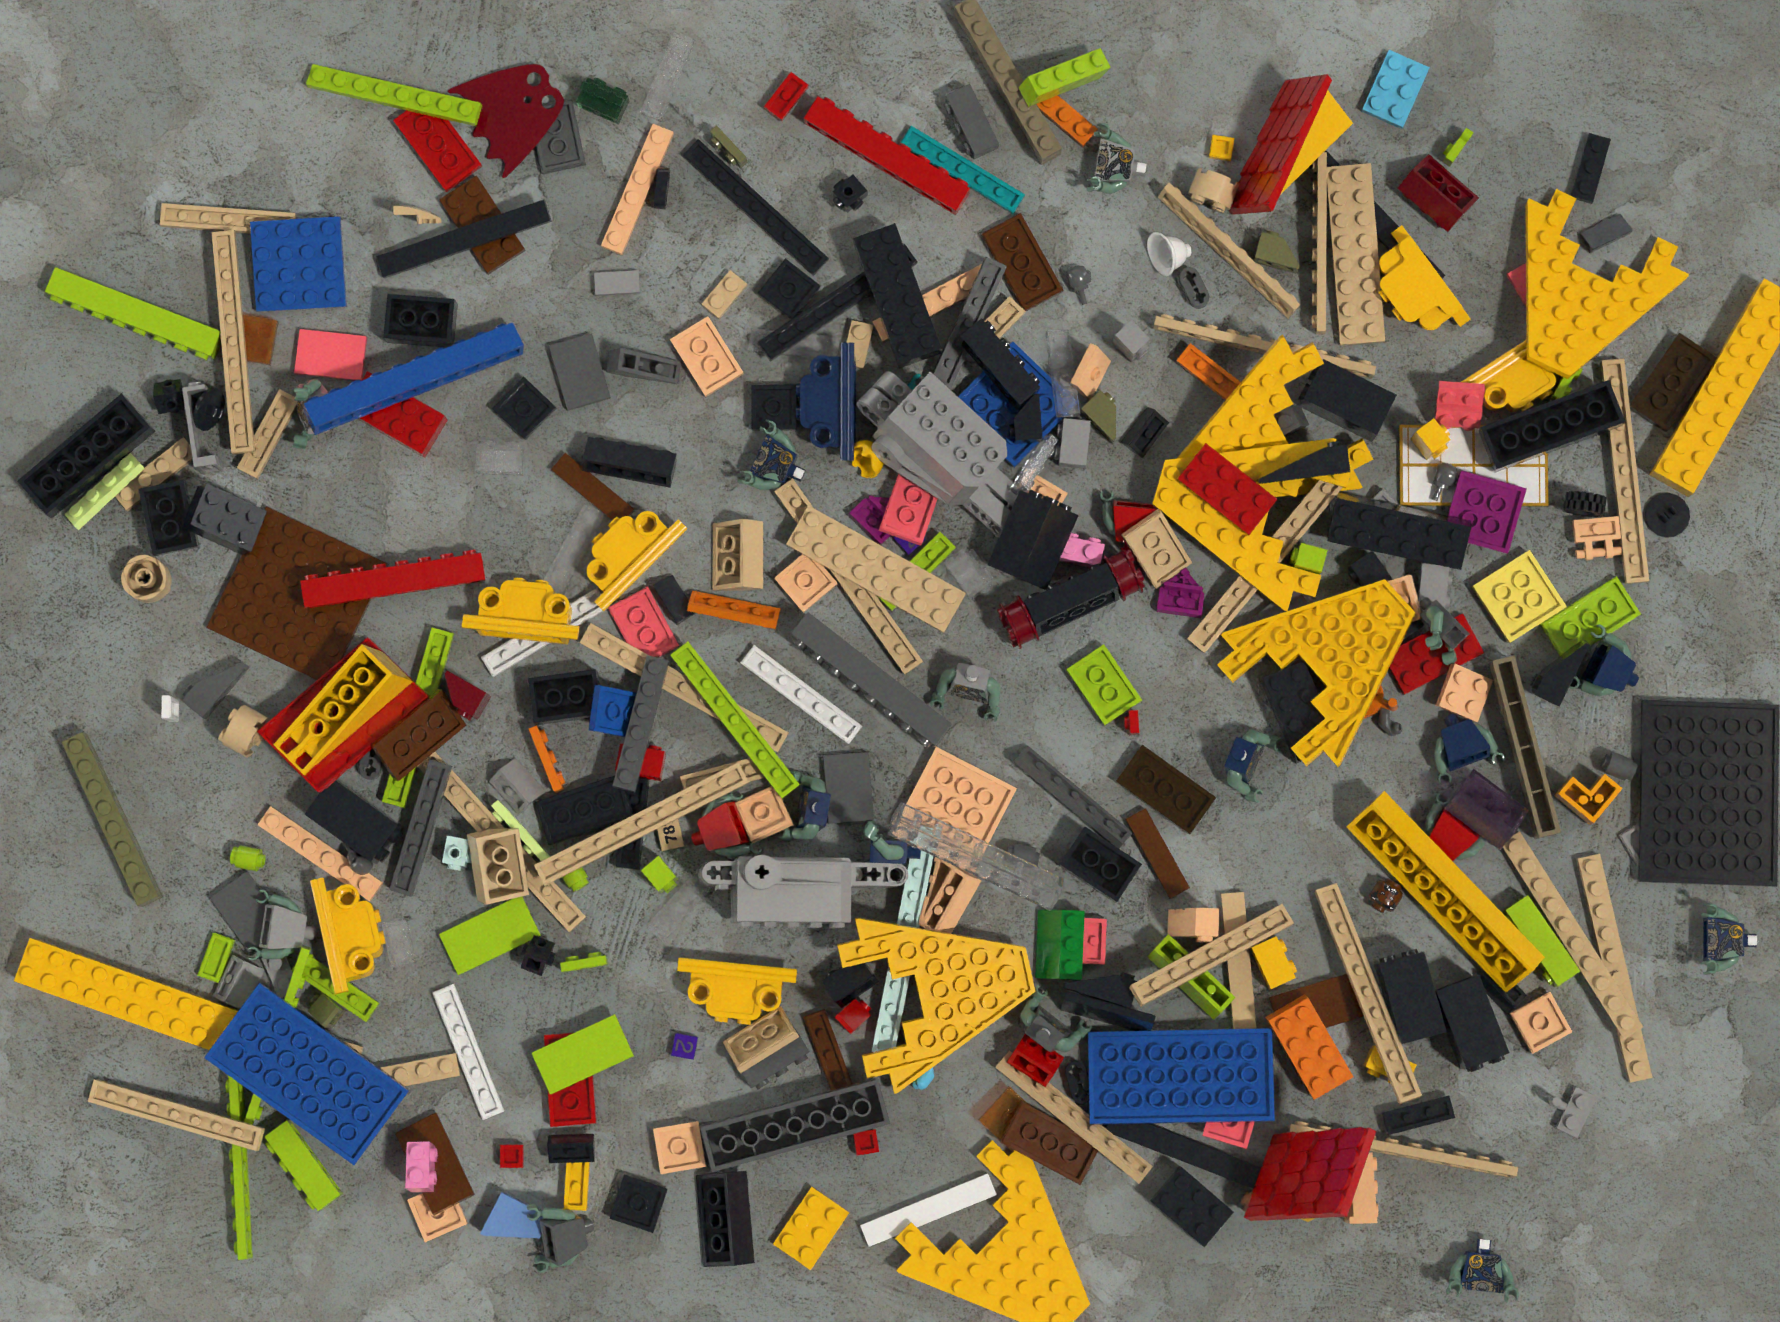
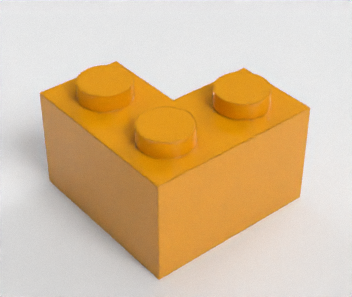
(1588, 802)

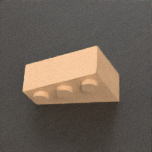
(947, 897)
(1194, 923)
(1364, 1205)

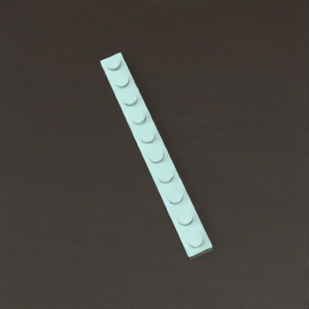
(896, 989)

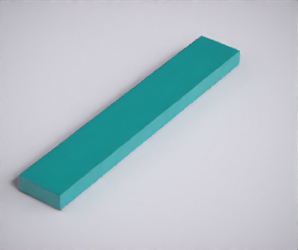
(959, 167)

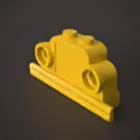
(1416, 286)
(1513, 381)
(628, 552)
(523, 613)
(348, 933)
(735, 988)

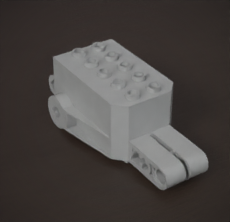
(940, 446)
(795, 888)

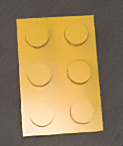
(811, 1228)

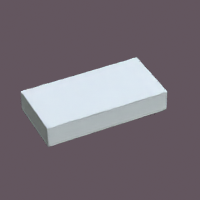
(170, 708)

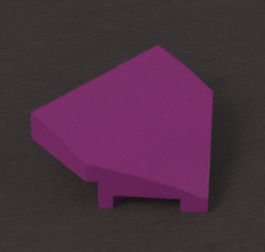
(869, 515)
(1181, 596)

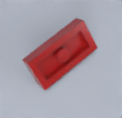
(786, 96)

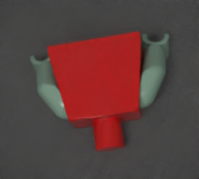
(1123, 515)
(723, 829)
(1451, 833)

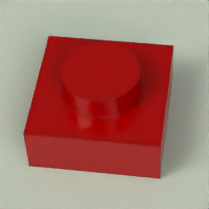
(1131, 722)
(866, 1142)
(511, 1156)

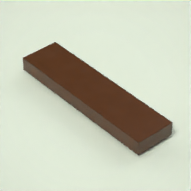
(591, 488)
(1157, 853)
(827, 1049)

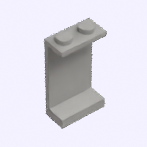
(202, 463)

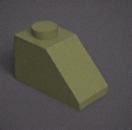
(1275, 253)
(1102, 414)
(326, 1010)

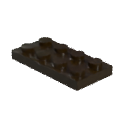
(1672, 382)
(1165, 789)

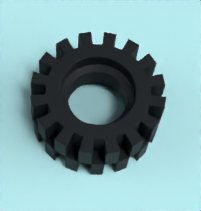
(1585, 504)

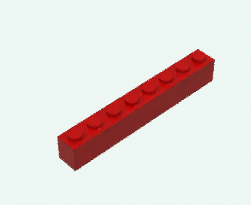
(887, 155)
(393, 580)

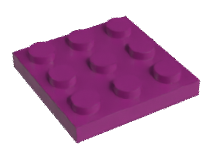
(1490, 507)

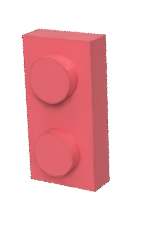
(1094, 941)

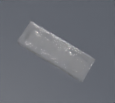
(1034, 465)

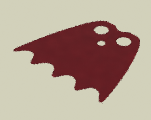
(505, 117)

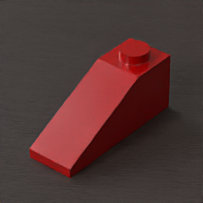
(853, 1015)

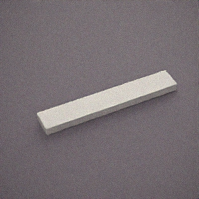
(517, 650)
(801, 694)
(468, 1051)
(928, 1209)

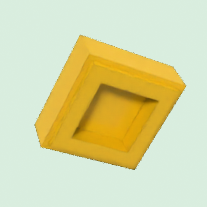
(1221, 148)

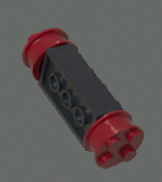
(1071, 599)

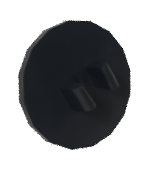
(209, 409)
(1667, 515)

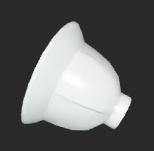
(1167, 252)

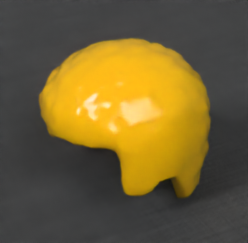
(866, 459)

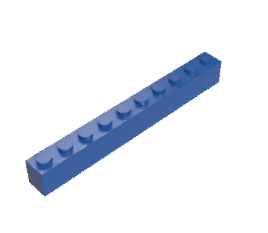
(413, 378)

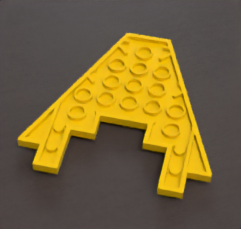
(1576, 311)
(1248, 413)
(1251, 555)
(1347, 645)
(960, 988)
(1022, 1268)

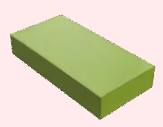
(216, 957)

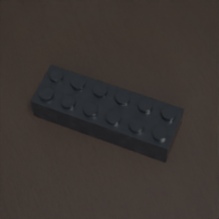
(897, 295)
(1551, 426)
(86, 456)
(1399, 531)

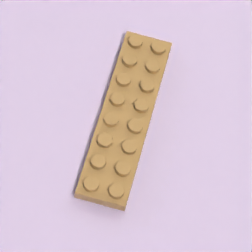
(1355, 254)
(876, 569)

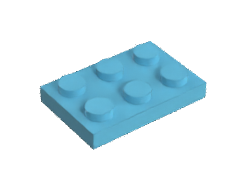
(1395, 89)

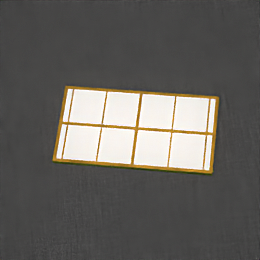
(1469, 455)

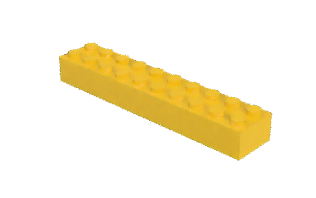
(1722, 393)
(1445, 892)
(123, 994)

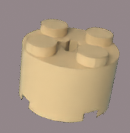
(1213, 190)
(157, 585)
(242, 730)

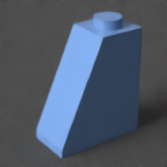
(510, 1219)

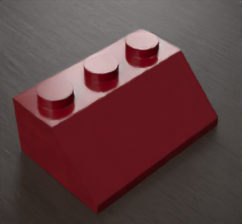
(1437, 193)

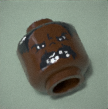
(1385, 895)

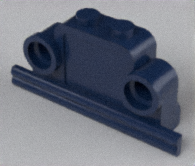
(830, 401)

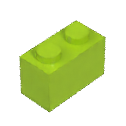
(1308, 558)
(660, 875)

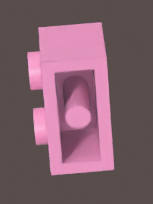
(1082, 552)
(420, 1167)

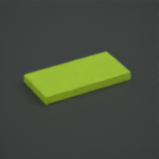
(1605, 606)
(489, 935)
(582, 1054)

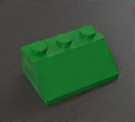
(1060, 944)

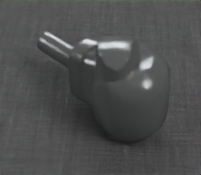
(1078, 280)
(1445, 476)
(357, 862)

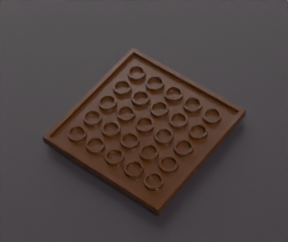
(266, 603)

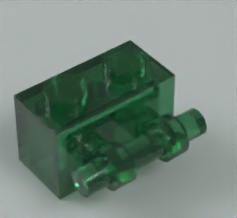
(603, 100)

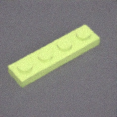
(104, 491)
(531, 845)

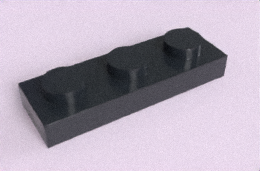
(1590, 168)
(1418, 1115)

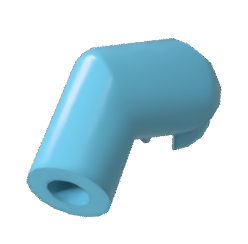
(924, 1080)

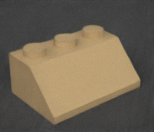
(738, 555)
(497, 865)

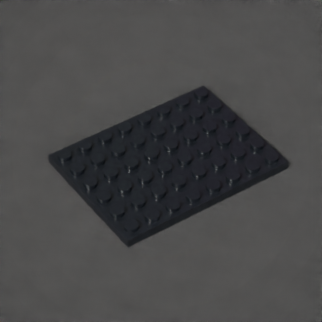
(1709, 793)

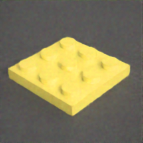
(1519, 596)

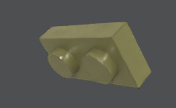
(720, 141)

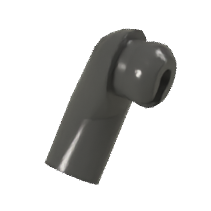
(1387, 724)

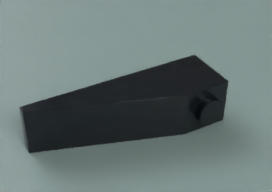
(1324, 462)

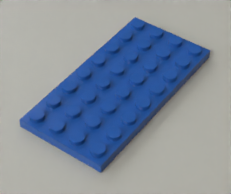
(306, 1073)
(1181, 1076)

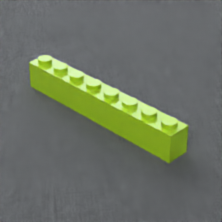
(134, 313)

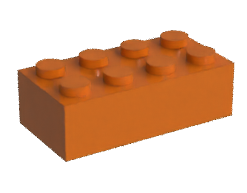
(1309, 1047)

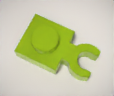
(1453, 151)

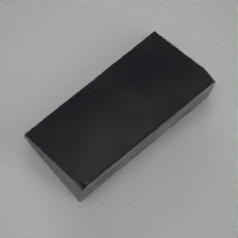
(1606, 233)
(1145, 432)
(673, 598)
(1505, 1000)
(571, 1148)

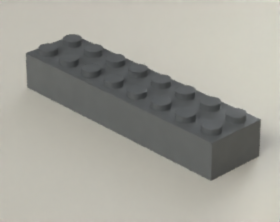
(870, 680)
(794, 1124)

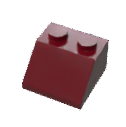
(466, 697)

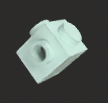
(456, 853)

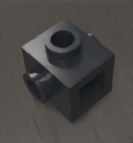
(849, 186)
(168, 396)
(537, 955)

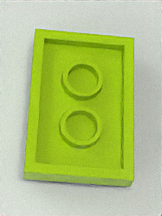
(1104, 685)

